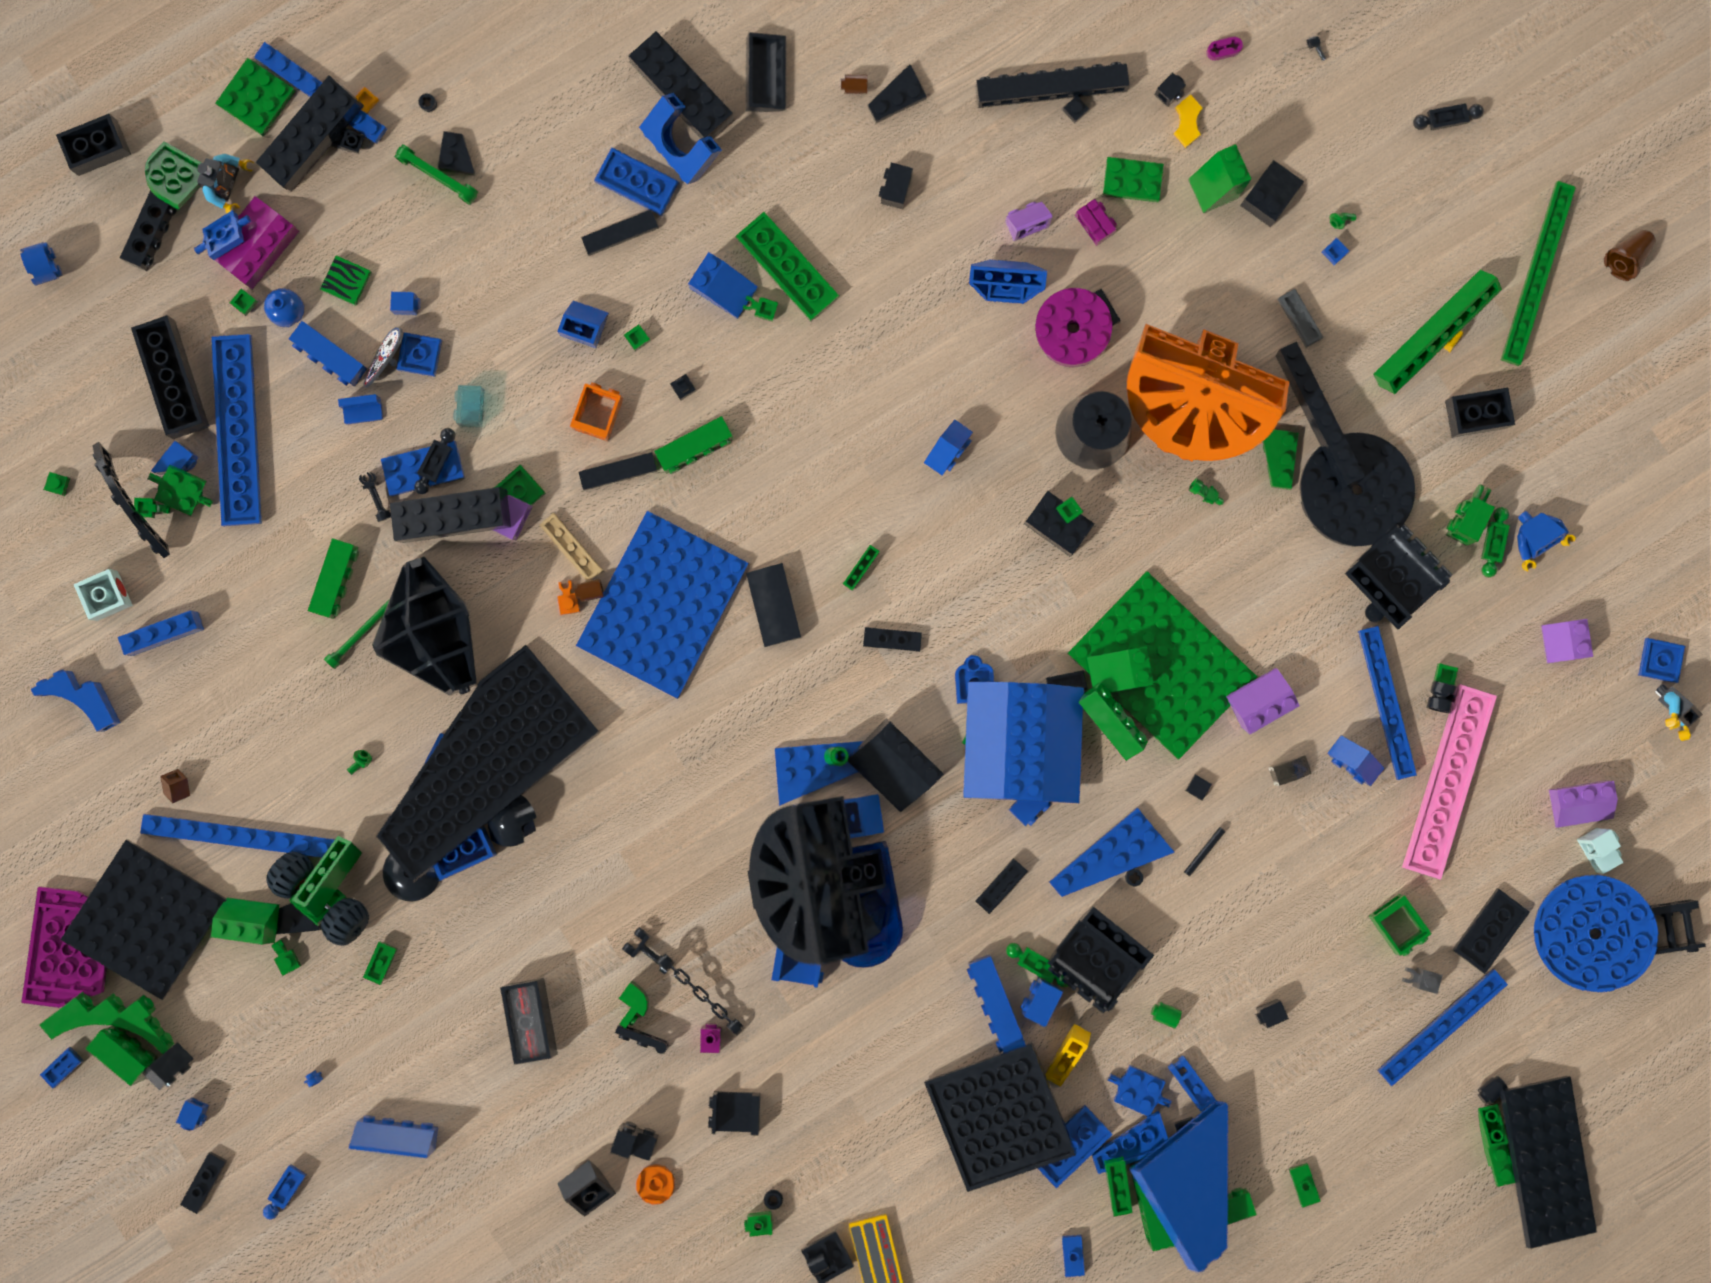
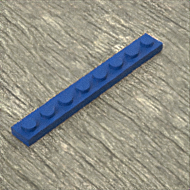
(309, 84)
(1387, 703)
(1442, 1027)

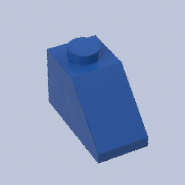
(177, 456)

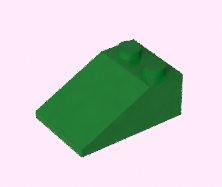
(1121, 669)

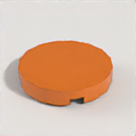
(655, 1184)

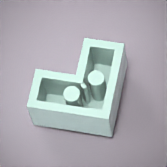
(1601, 849)

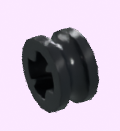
(432, 107)
(1130, 873)

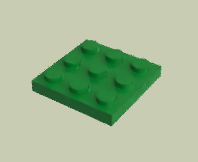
(255, 97)

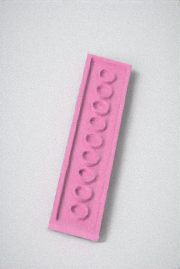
(1449, 782)

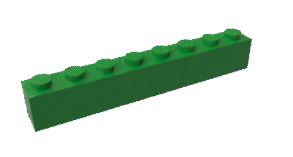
(1437, 331)

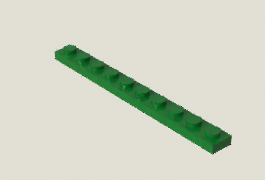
(1538, 273)

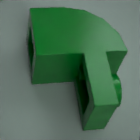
(638, 1002)

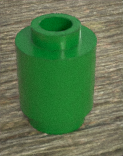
(840, 753)

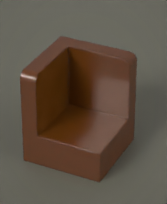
(175, 786)

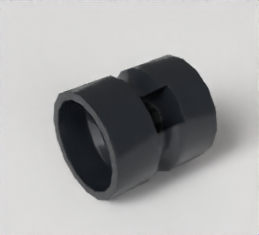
(1442, 697)

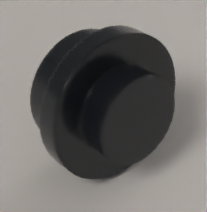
(1373, 613)

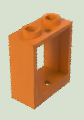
(591, 430)

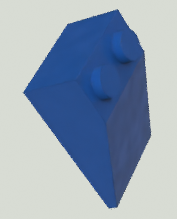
(722, 285)

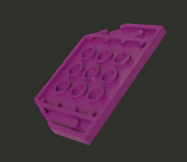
(54, 968)

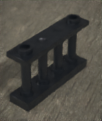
(1666, 911)

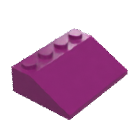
(263, 243)

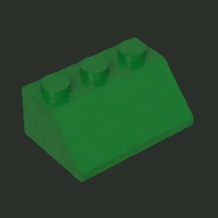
(246, 921)

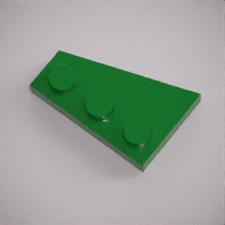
(1280, 455)

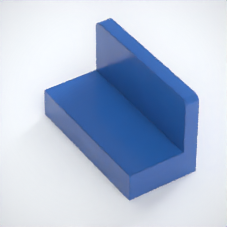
(361, 409)

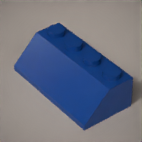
(394, 1137)

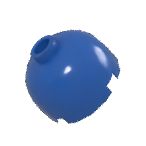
(284, 307)

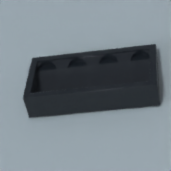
(765, 72)
(773, 605)

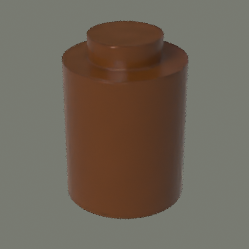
(854, 83)
(589, 590)

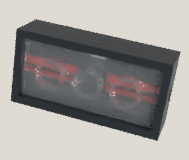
(529, 1021)

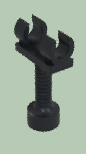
(382, 514)
(629, 949)

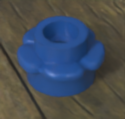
(313, 1078)

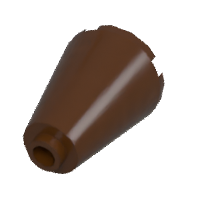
(1630, 255)

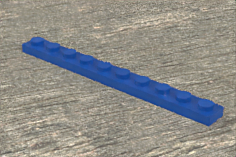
(234, 835)

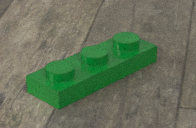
(1118, 1186)

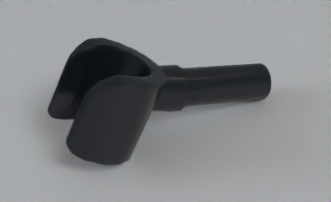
(1315, 42)

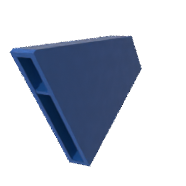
(1189, 1186)

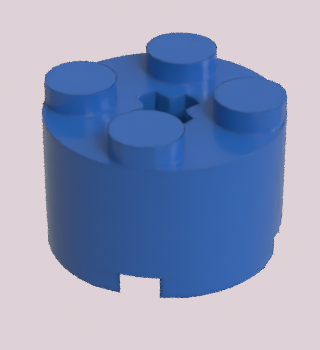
(40, 263)

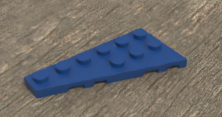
(1118, 851)

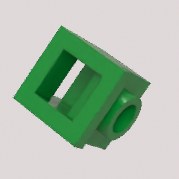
(764, 1219)

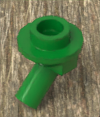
(1338, 220)
(362, 760)

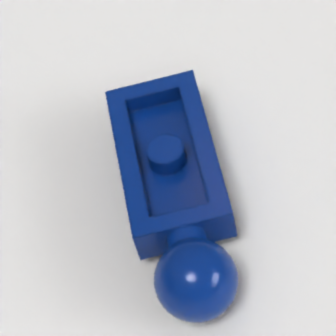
(283, 1191)

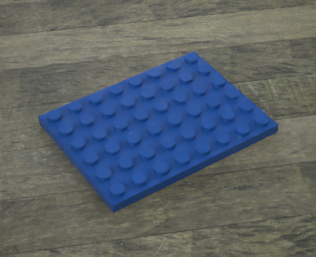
(662, 604)

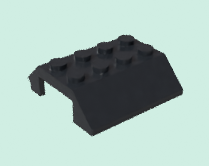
(1398, 575)
(1098, 959)

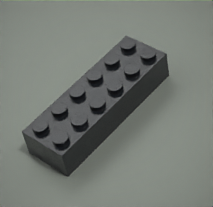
(671, 74)
(310, 133)
(170, 377)
(450, 515)

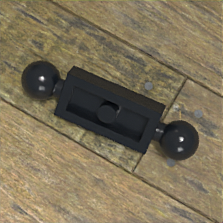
(1448, 116)
(434, 461)

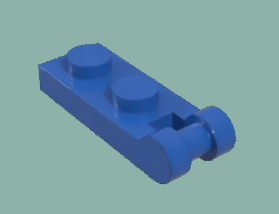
(1192, 1084)

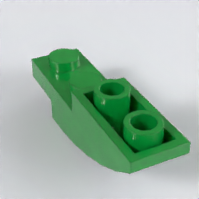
(1495, 1145)

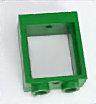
(1388, 909)

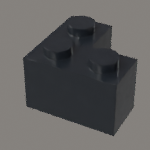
(634, 1141)

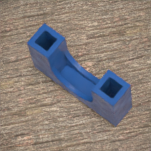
(658, 129)

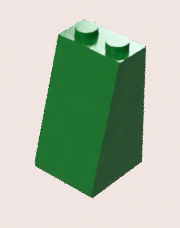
(1220, 179)

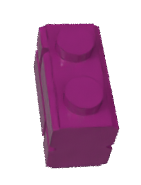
(1096, 222)

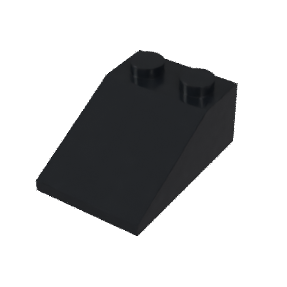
(1272, 193)

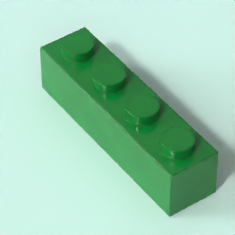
(861, 567)

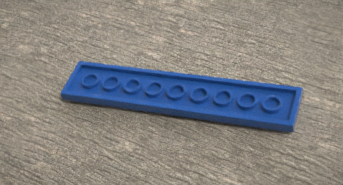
(236, 430)

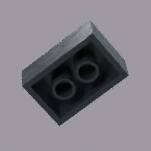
(93, 144)
(1480, 412)
(1052, 527)

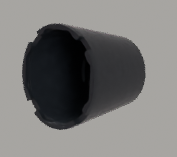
(1087, 442)

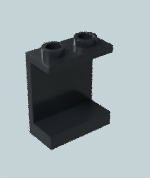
(735, 1112)

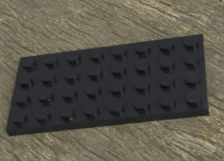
(1548, 1161)

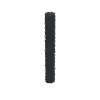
(1204, 851)

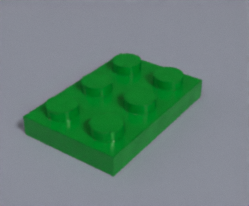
(1132, 179)

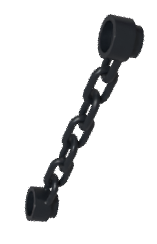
(665, 961)

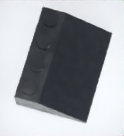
(894, 765)

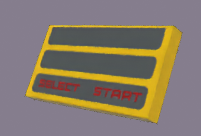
(875, 1250)

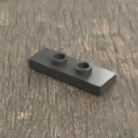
(1300, 318)

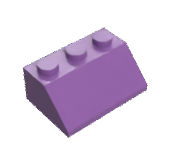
(1262, 701)
(1583, 803)

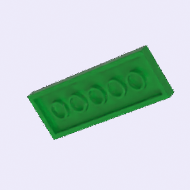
(787, 266)

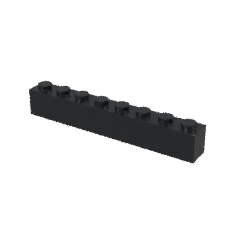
(1052, 85)
(1320, 416)

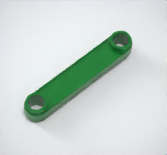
(406, 155)

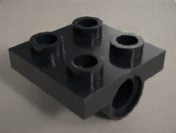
(827, 1257)

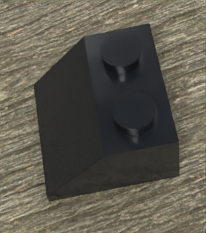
(586, 1188)

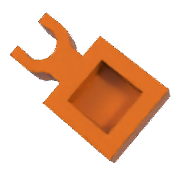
(567, 602)

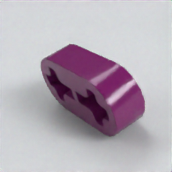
(1224, 44)

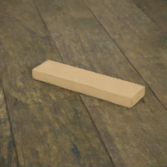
(571, 547)

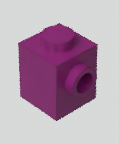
(710, 1038)

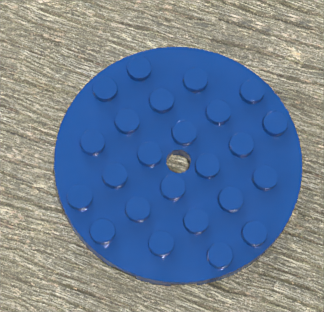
(1625, 941)

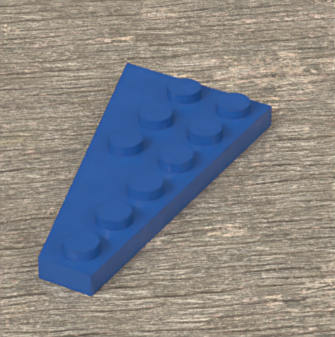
(805, 770)

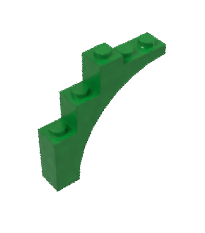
(110, 1012)

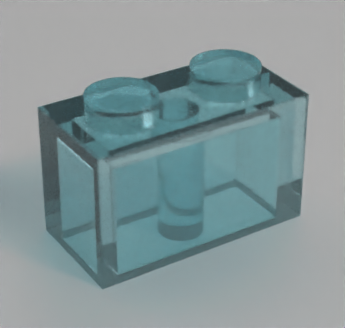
(469, 406)

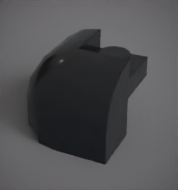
(513, 823)

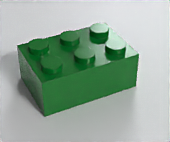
(121, 1054)

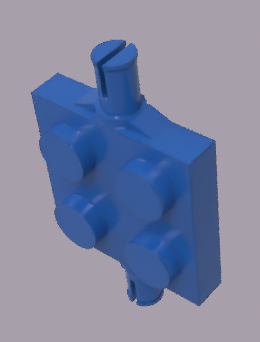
(223, 235)
(1139, 1090)

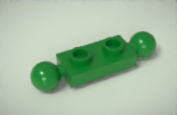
(1495, 542)
(1034, 963)

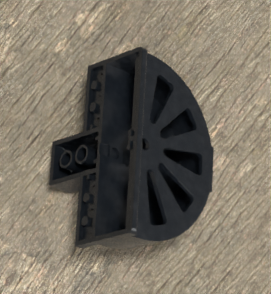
(811, 882)

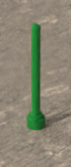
(335, 658)

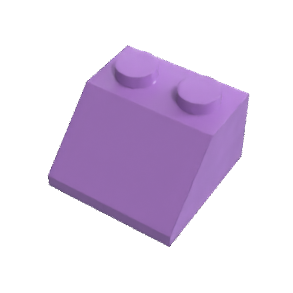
(1028, 220)
(1567, 641)

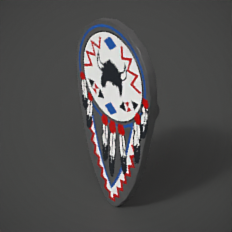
(384, 355)

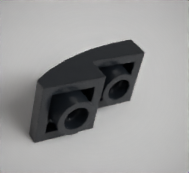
(349, 141)

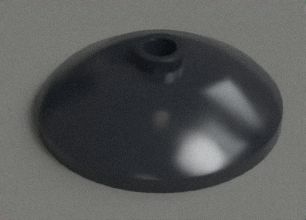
(403, 887)

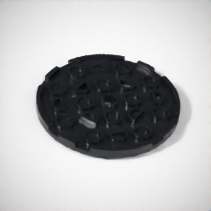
(1361, 518)

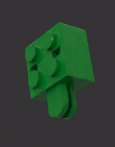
(1471, 517)

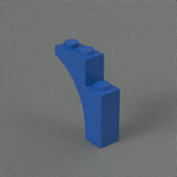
(89, 697)

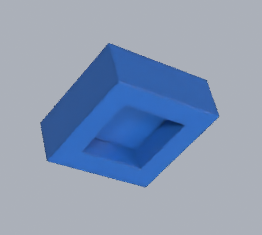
(1335, 251)

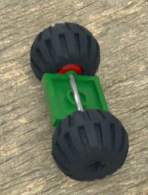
(340, 919)

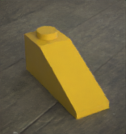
(1068, 1054)

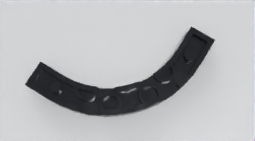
(120, 497)

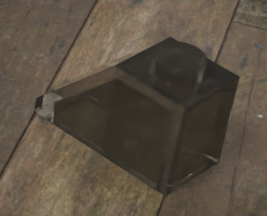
(1290, 770)

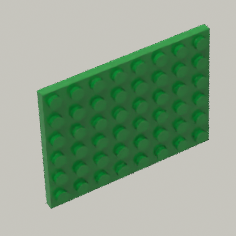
(1186, 661)

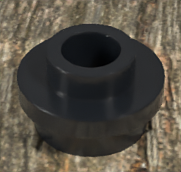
(773, 1205)

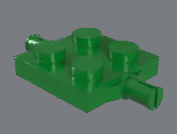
(180, 490)

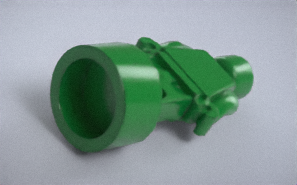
(1209, 495)

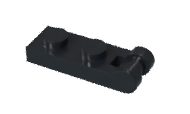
(643, 1039)

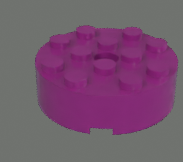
(1067, 308)

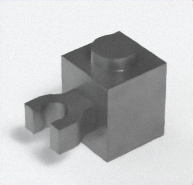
(1424, 979)

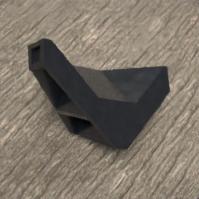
(427, 630)

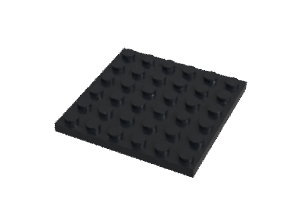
(144, 919)
(1000, 1117)

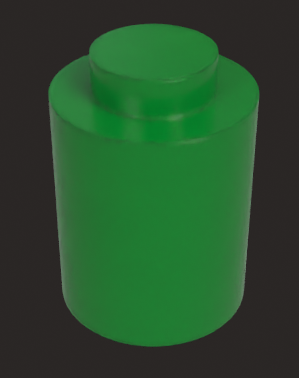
(1166, 1014)

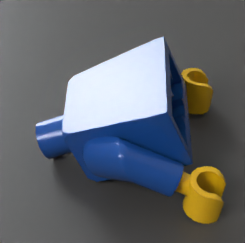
(1540, 535)

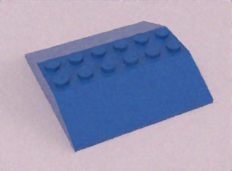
(1023, 742)

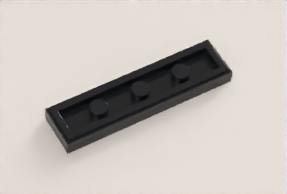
(619, 232)
(617, 471)

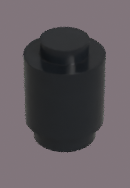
(1490, 1091)

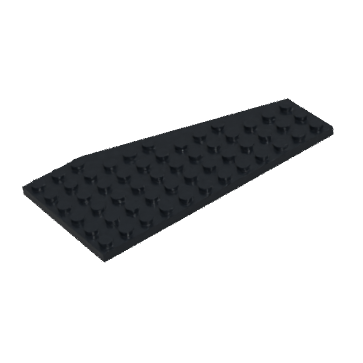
(492, 753)

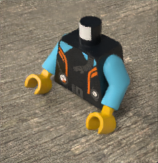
(218, 178)
(1680, 709)

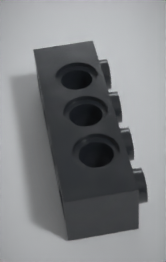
(139, 234)

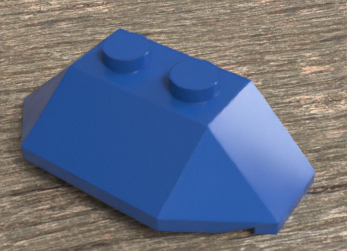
(1007, 280)

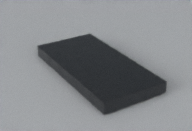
(1491, 931)

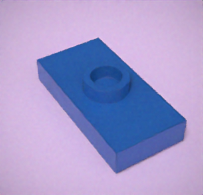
(61, 1067)
(1073, 1255)

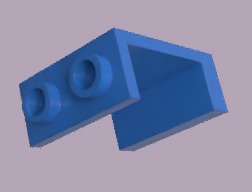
(794, 971)

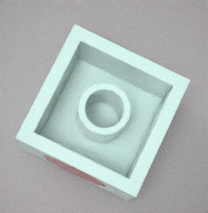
(103, 595)

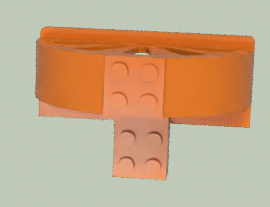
(1200, 397)

